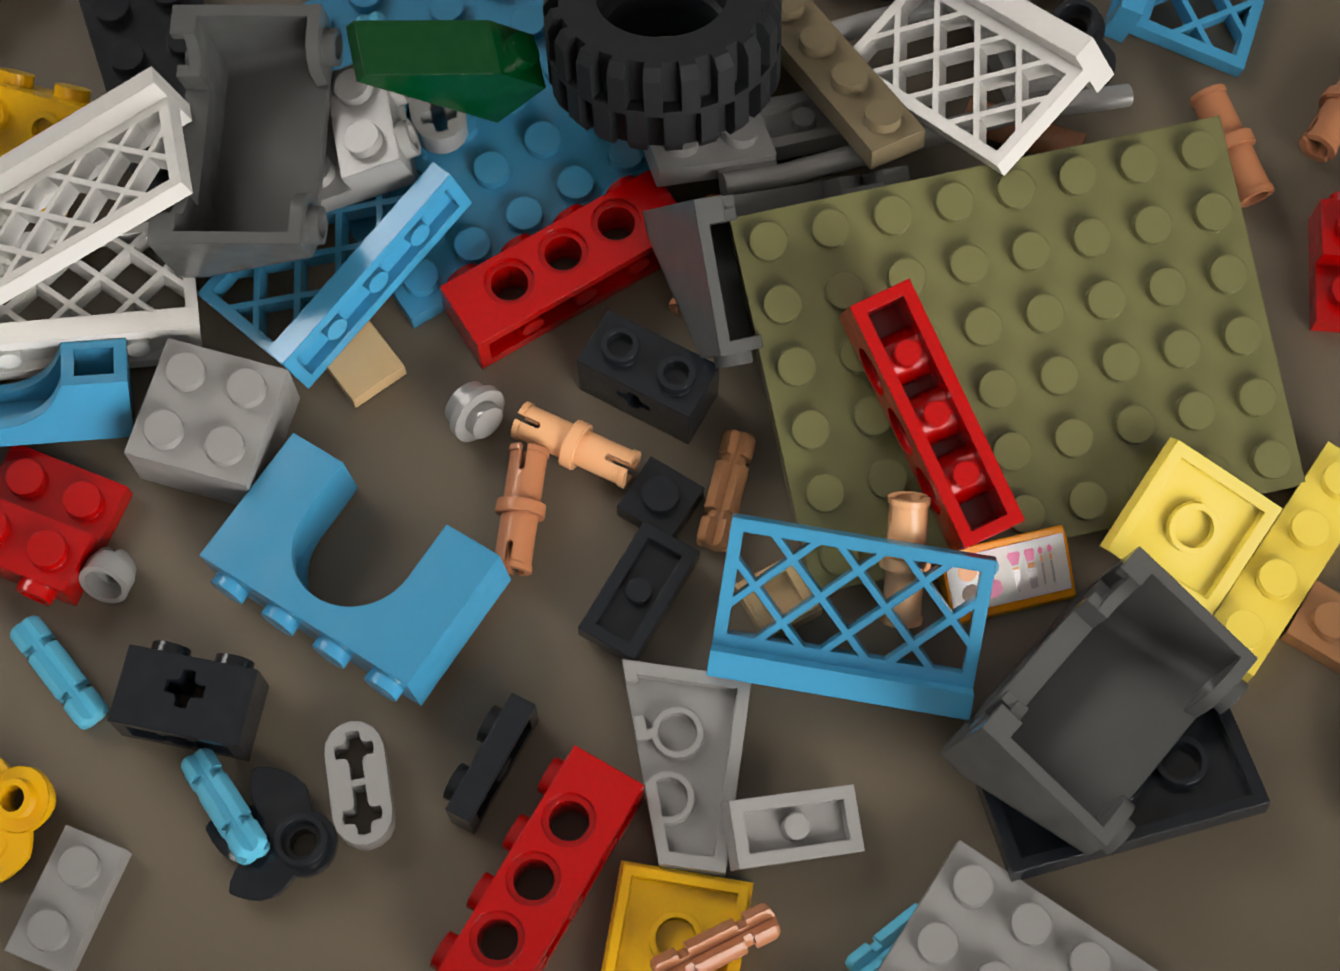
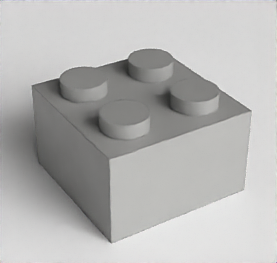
(211, 421)

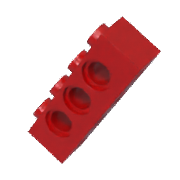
(554, 296)
(931, 416)
(579, 785)

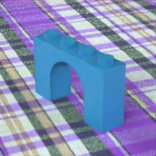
(398, 640)

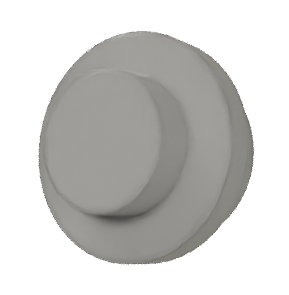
(474, 411)

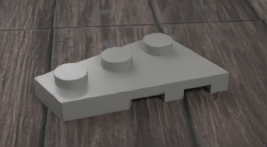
(689, 758)

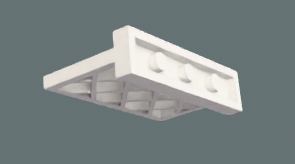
(1012, 25)
(70, 154)
(32, 344)

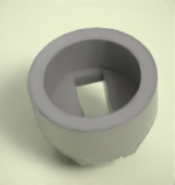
(98, 574)

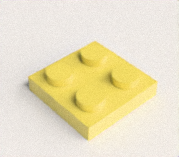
(1193, 522)

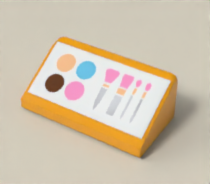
(1028, 573)

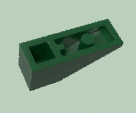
(449, 63)

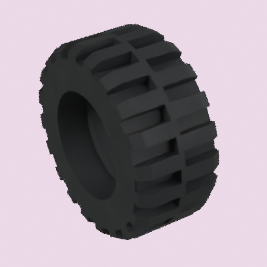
(663, 90)

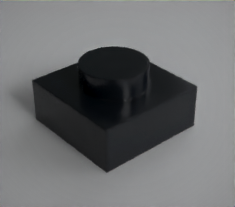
(660, 498)

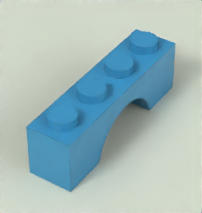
(75, 398)

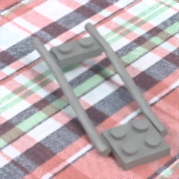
(748, 158)

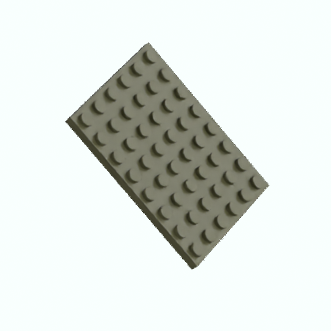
(1079, 304)

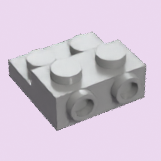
(367, 142)

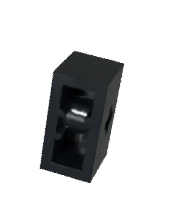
(648, 376)
(150, 692)

